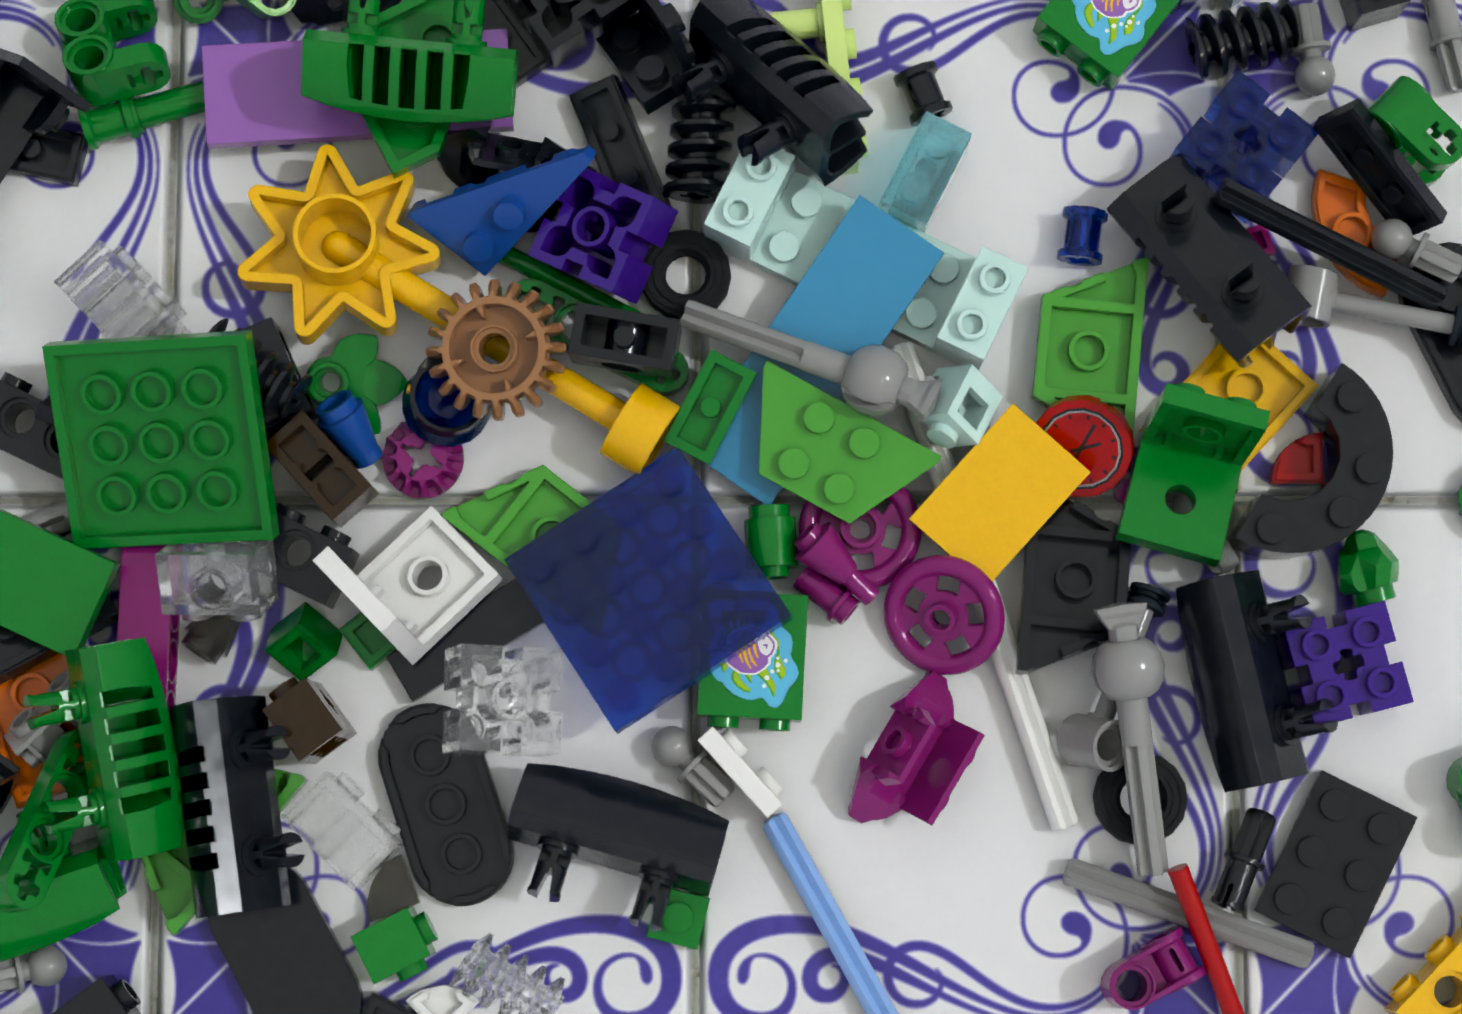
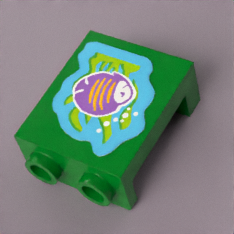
(1101, 34)
(762, 680)

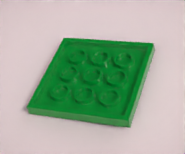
(162, 439)

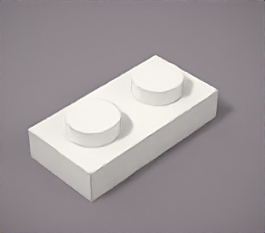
(758, 786)

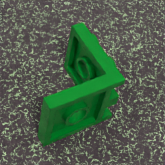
(1194, 448)

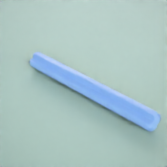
(827, 916)

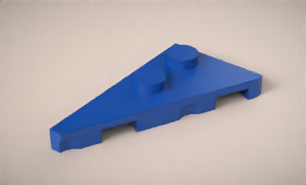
(491, 216)

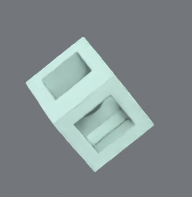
(962, 407)

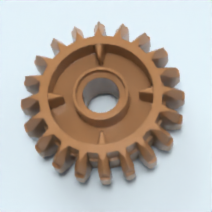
(465, 344)

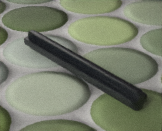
(1330, 244)

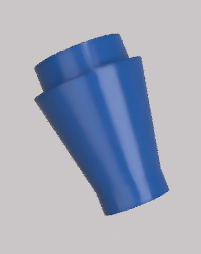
(349, 427)

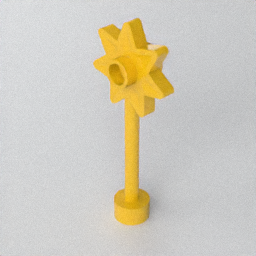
(348, 252)

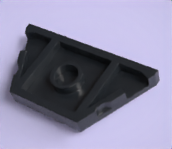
(1066, 575)

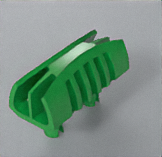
(410, 76)
(124, 748)
(78, 897)

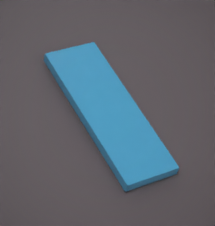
(842, 302)

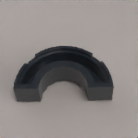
(1353, 485)

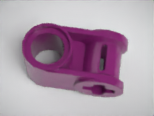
(1161, 967)

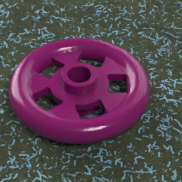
(886, 560)
(973, 588)

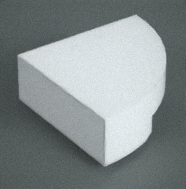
(442, 1000)

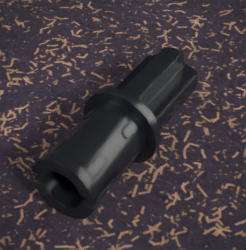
(1244, 860)

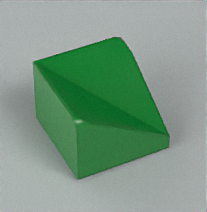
(303, 641)

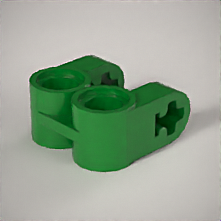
(90, 54)
(1405, 115)

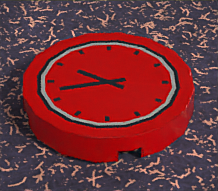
(1094, 436)

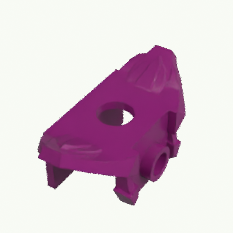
(915, 756)

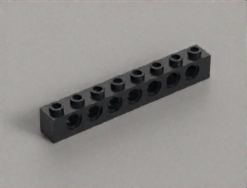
(41, 449)

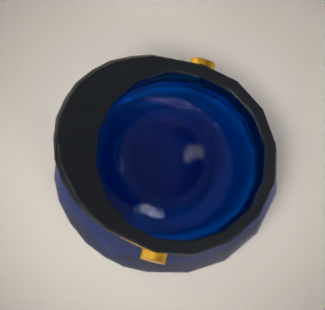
(434, 415)

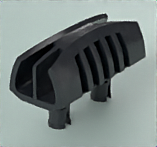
(778, 85)
(1209, 258)
(1242, 679)
(232, 805)
(617, 827)

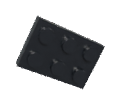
(1335, 863)

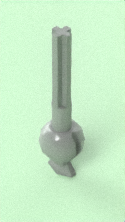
(870, 379)
(1129, 672)

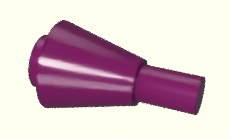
(826, 554)

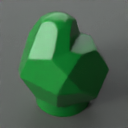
(1366, 569)

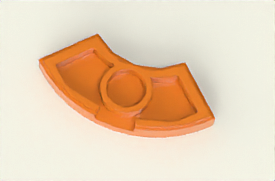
(1342, 207)

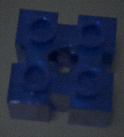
(1241, 115)

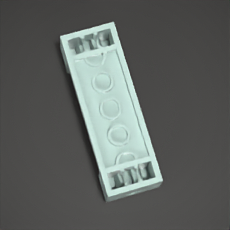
(785, 220)

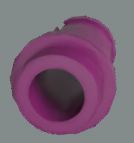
(827, 595)

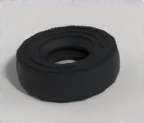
(693, 245)
(1118, 822)

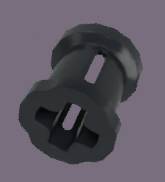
(922, 91)

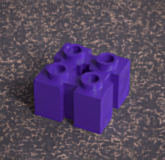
(604, 234)
(1361, 639)

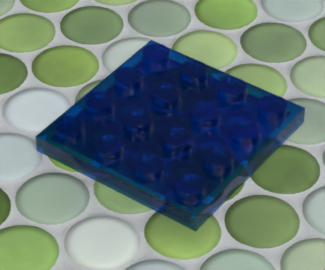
(648, 590)

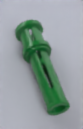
(133, 115)

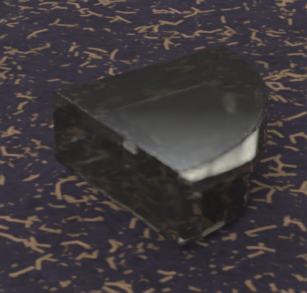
(391, 890)

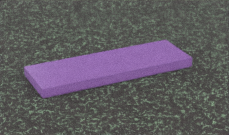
(258, 100)

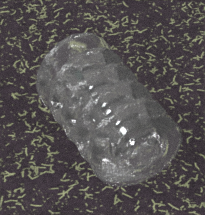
(507, 981)

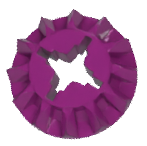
(427, 481)

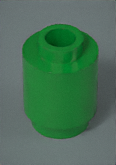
(771, 539)

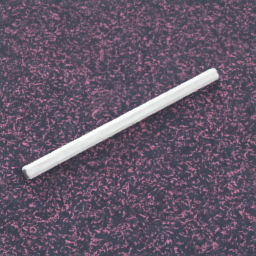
(1016, 687)

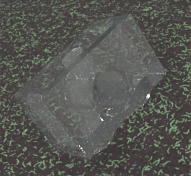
(243, 566)

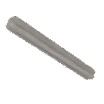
(1167, 907)

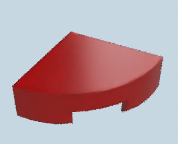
(1300, 462)

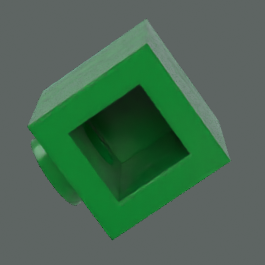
(396, 945)

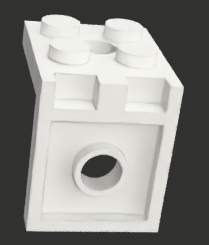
(389, 590)

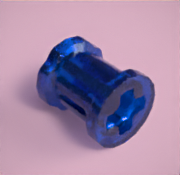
(1082, 235)

